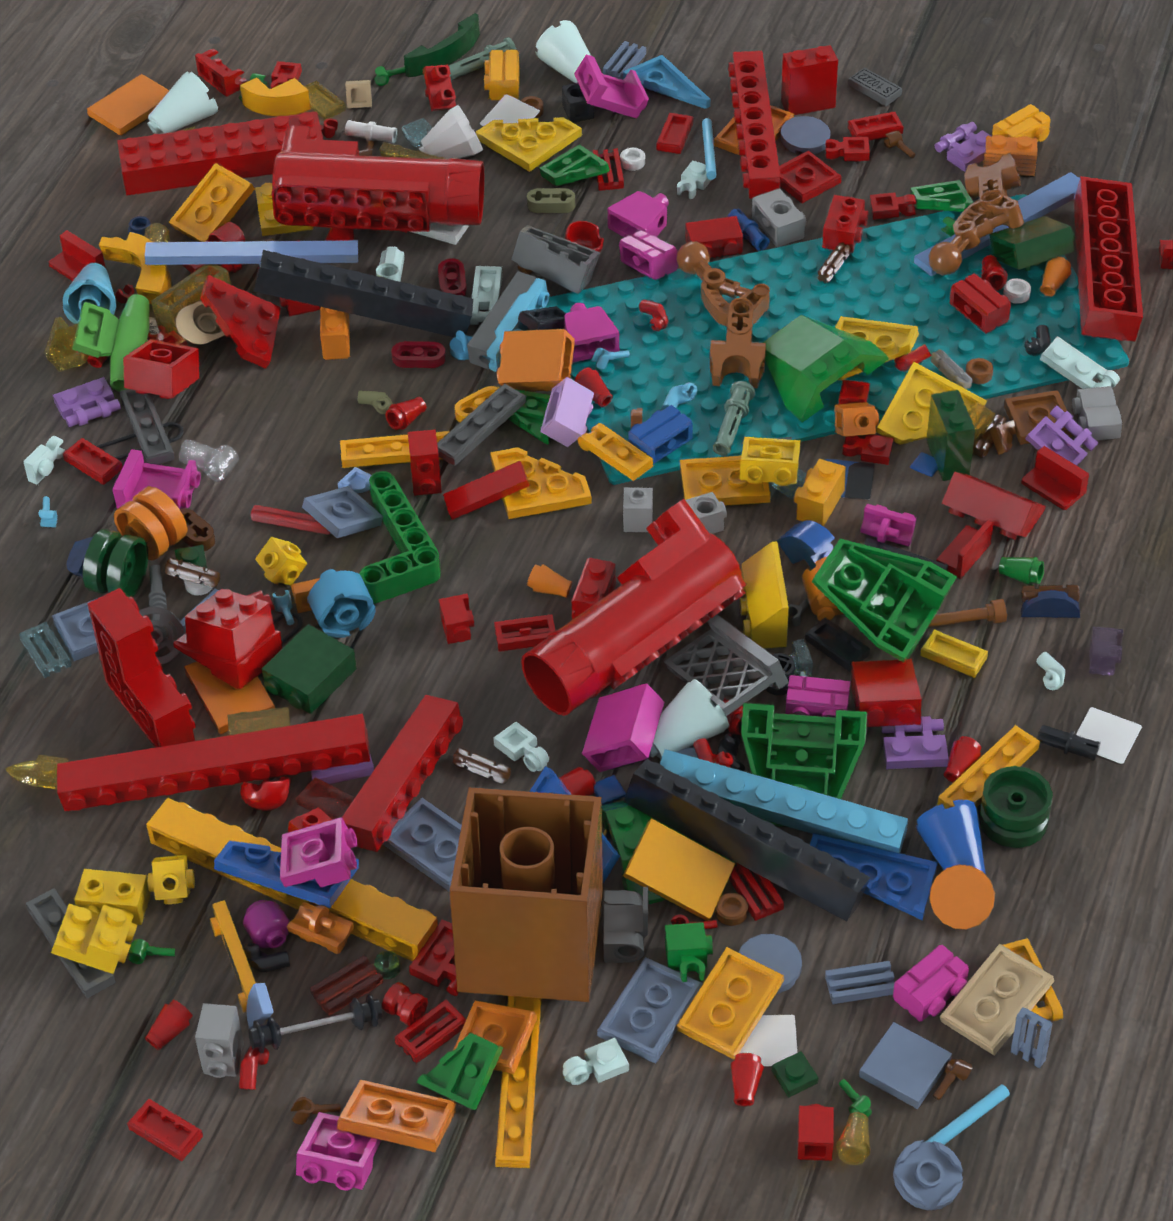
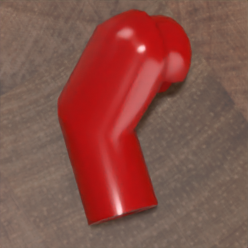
(705, 753)

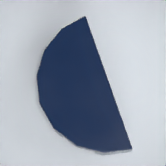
(1051, 604)

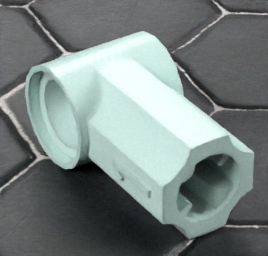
(391, 264)

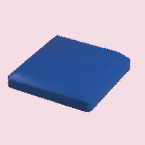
(925, 464)
(609, 790)

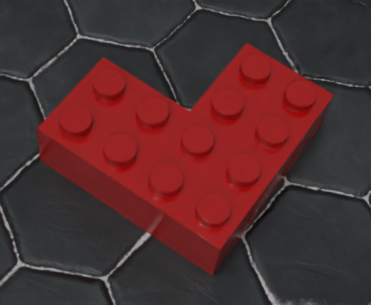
(135, 671)

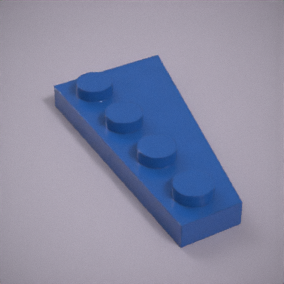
(262, 866)

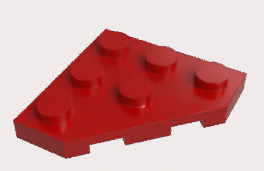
(244, 317)

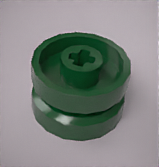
(115, 563)
(1015, 806)

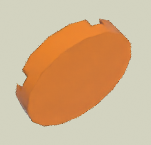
(962, 896)

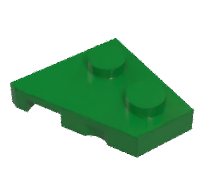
(574, 166)
(942, 196)
(532, 414)
(464, 1071)

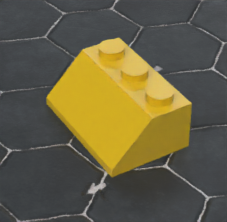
(765, 598)

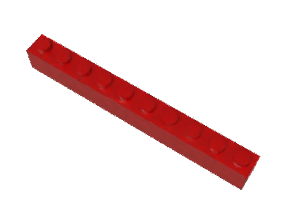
(213, 762)

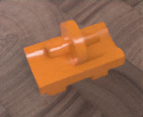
(321, 927)

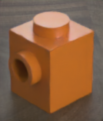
(856, 419)

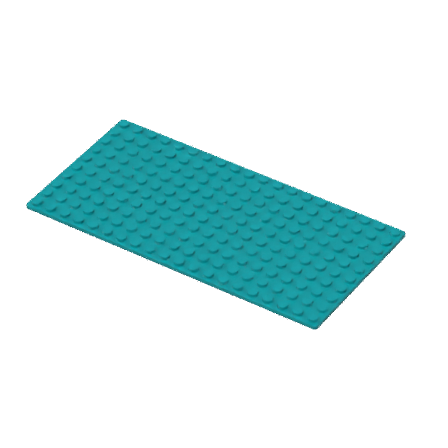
(872, 284)

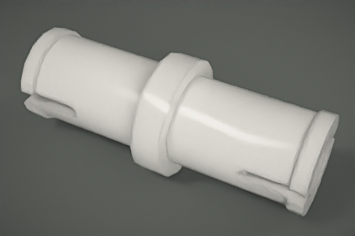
(371, 131)

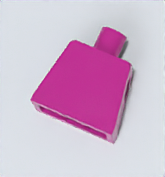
(638, 213)
(591, 331)

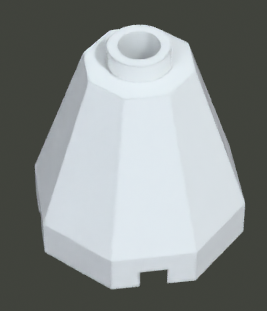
(452, 137)

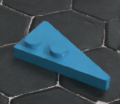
(666, 79)

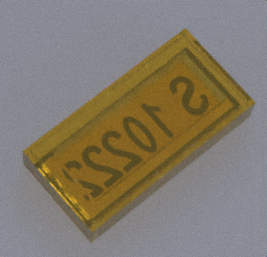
(324, 101)

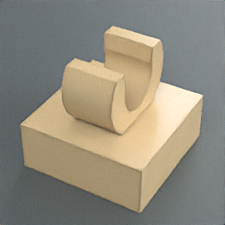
(358, 94)

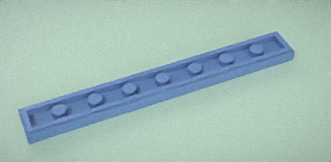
(1031, 206)
(247, 252)

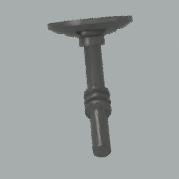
(161, 616)

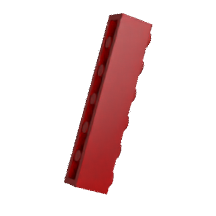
(402, 771)

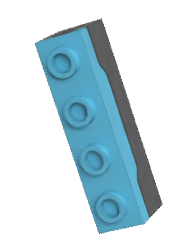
(521, 294)

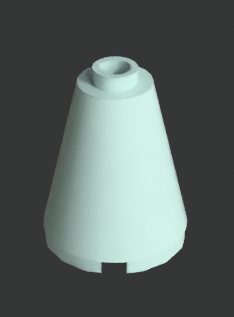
(562, 49)
(182, 105)
(687, 719)

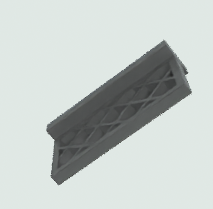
(741, 652)

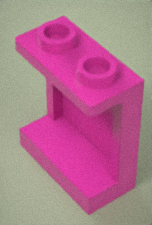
(611, 93)
(173, 481)

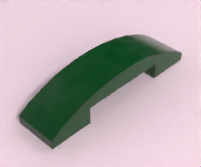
(446, 51)

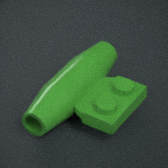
(105, 335)

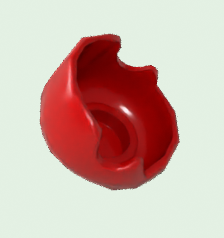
(585, 234)
(266, 795)

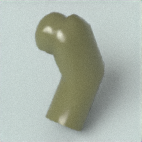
(378, 400)

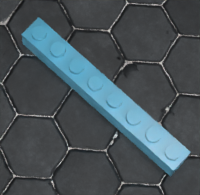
(791, 804)

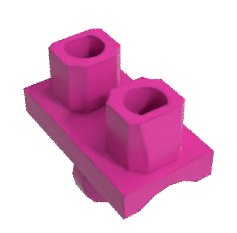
(888, 525)

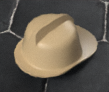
(198, 324)

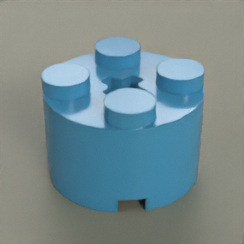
(341, 603)

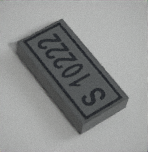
(875, 86)

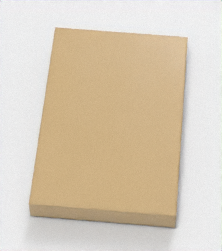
(994, 996)

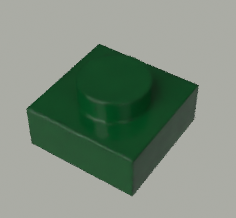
(192, 555)
(794, 1074)

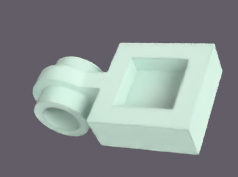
(518, 741)
(603, 1060)

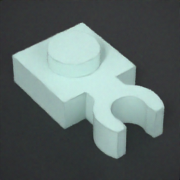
(693, 178)
(41, 460)

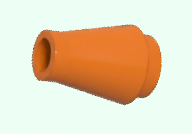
(1055, 274)
(547, 581)

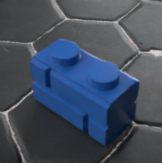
(662, 433)

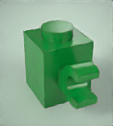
(687, 948)

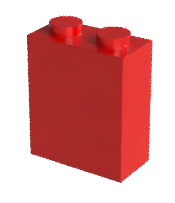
(809, 80)
(886, 692)

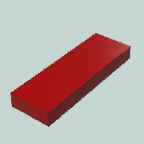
(486, 490)

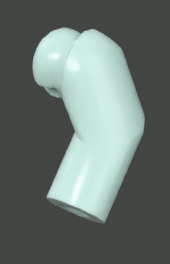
(1054, 671)

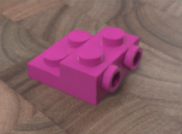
(318, 853)
(335, 1155)

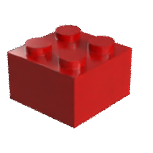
(161, 368)

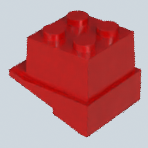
(231, 636)

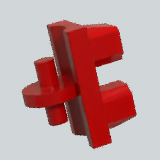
(439, 87)

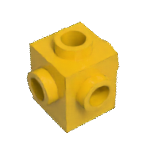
(281, 561)
(175, 868)

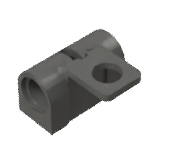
(625, 925)

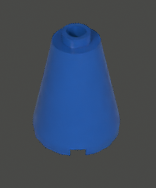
(953, 834)

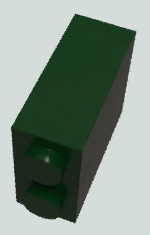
(1032, 242)
(950, 434)
(309, 669)

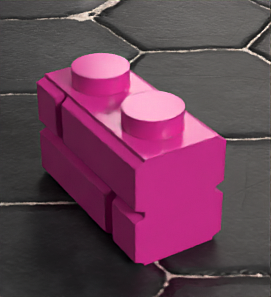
(648, 254)
(816, 696)
(931, 983)

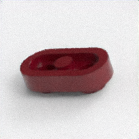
(452, 277)
(418, 354)

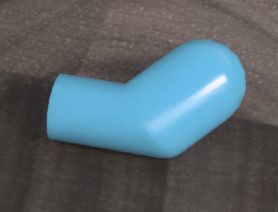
(680, 394)

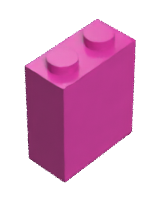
(623, 728)

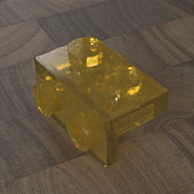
(60, 346)

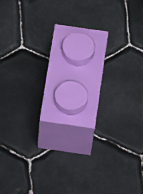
(567, 412)

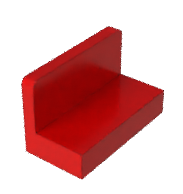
(75, 256)
(1056, 479)
(966, 548)

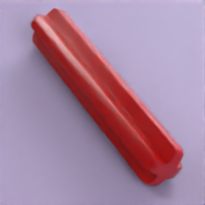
(287, 519)

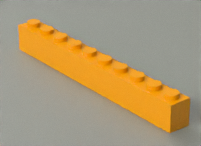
(375, 915)

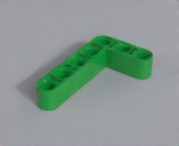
(419, 558)

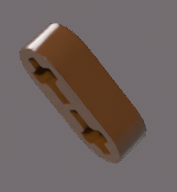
(198, 526)

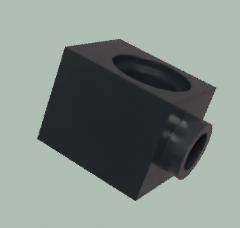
(576, 104)

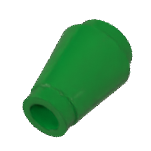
(1024, 569)

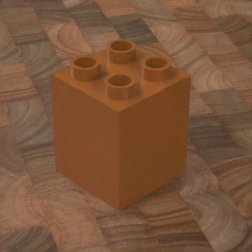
(527, 894)

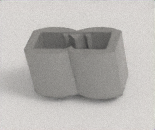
(1098, 412)

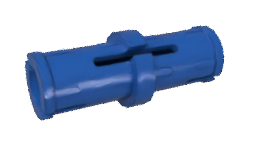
(751, 230)

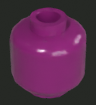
(266, 924)

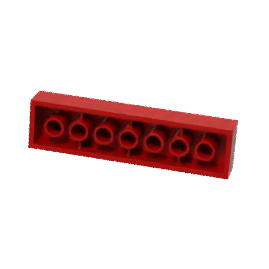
(187, 156)
(1107, 259)

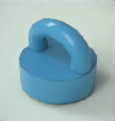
(458, 346)

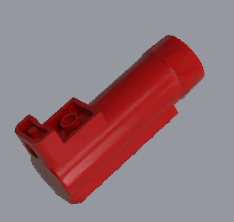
(337, 188)
(656, 607)

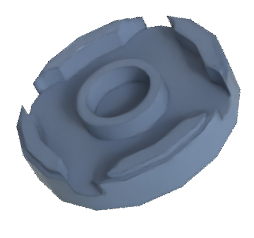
(804, 134)
(777, 954)
(928, 1175)

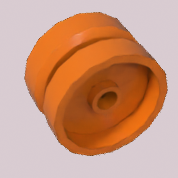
(153, 518)

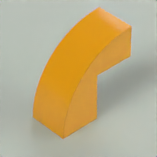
(281, 100)

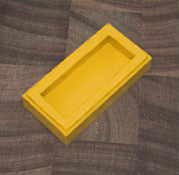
(954, 653)

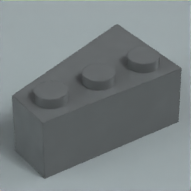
(555, 258)

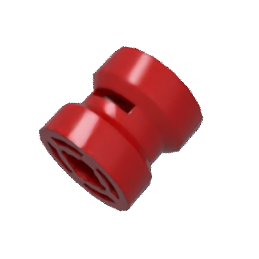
(404, 1003)

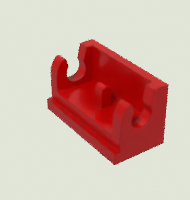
(218, 74)

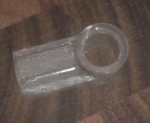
(215, 462)

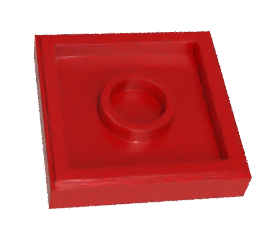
(807, 177)

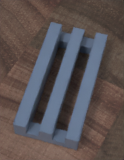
(620, 59)
(859, 978)
(1027, 1047)

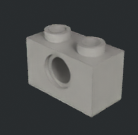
(778, 217)
(219, 1040)

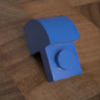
(806, 541)

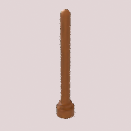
(994, 611)

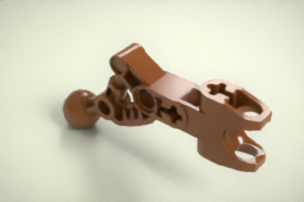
(982, 216)
(738, 351)

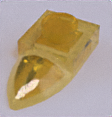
(37, 772)

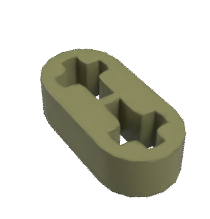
(551, 200)

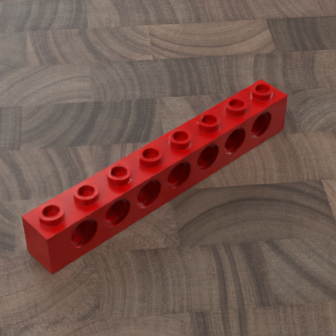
(754, 123)

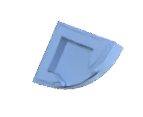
(356, 480)
(258, 1004)

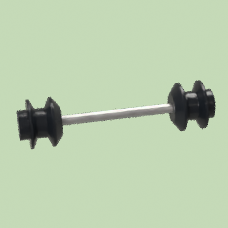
(358, 1013)

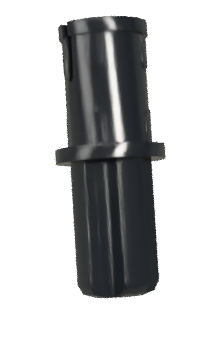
(1068, 742)

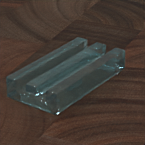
(53, 664)

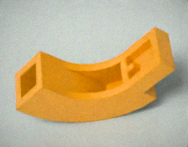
(153, 278)

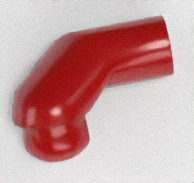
(658, 313)
(904, 362)
(249, 1066)

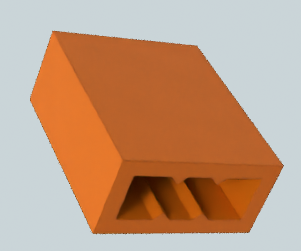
(535, 359)

